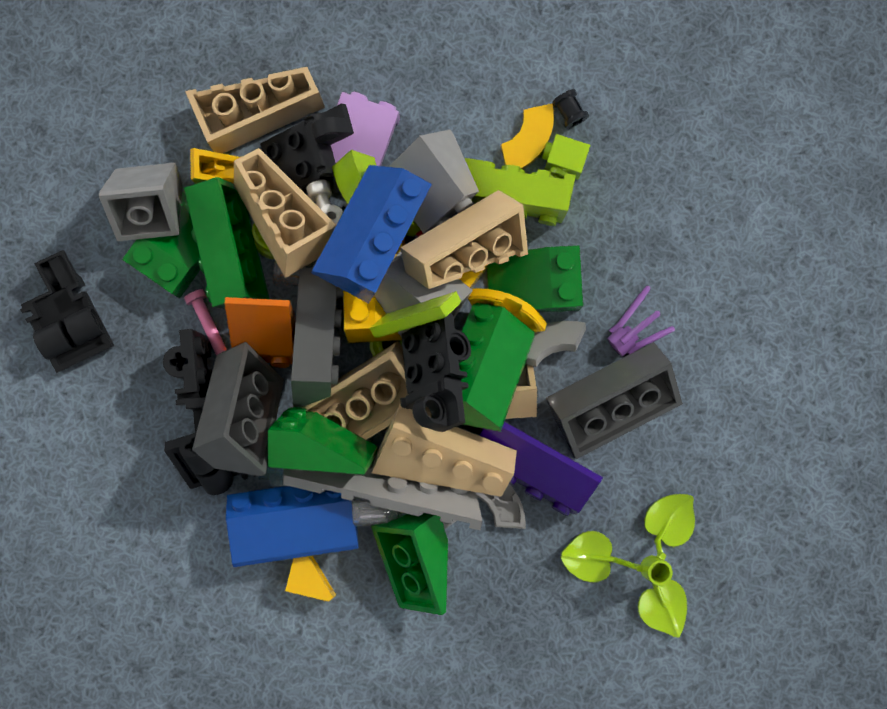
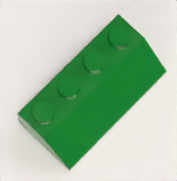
(224, 242)
(495, 364)

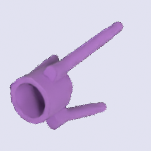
(624, 338)

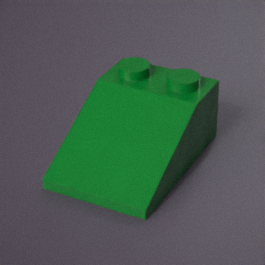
(168, 259)
(544, 278)
(316, 444)
(415, 561)

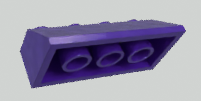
(546, 471)

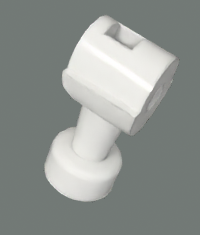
(320, 192)

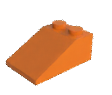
(265, 326)

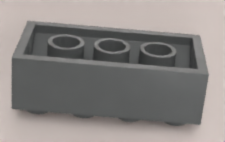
(315, 339)
(615, 400)
(238, 412)

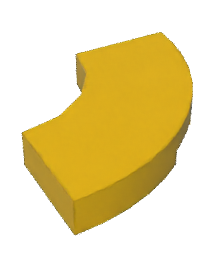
(532, 137)
(515, 305)

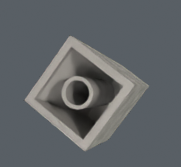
(440, 162)
(143, 201)
(401, 290)

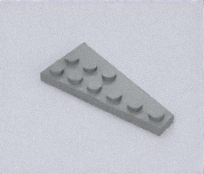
(392, 493)

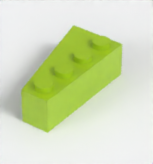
(538, 192)

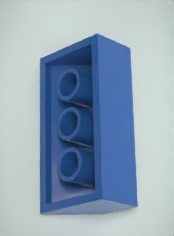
(371, 230)
(287, 524)

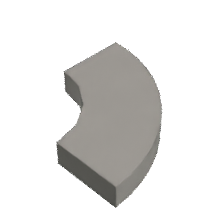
(556, 338)
(506, 509)

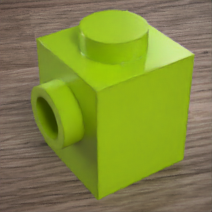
(565, 156)

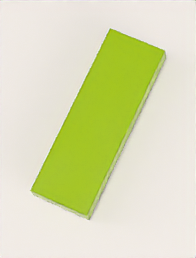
(416, 315)

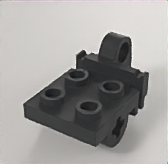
(306, 149)
(62, 318)
(433, 373)
(194, 374)
(195, 469)

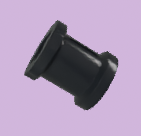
(570, 108)

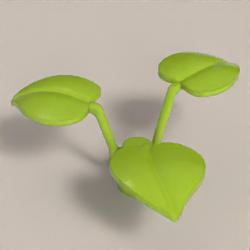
(664, 604)

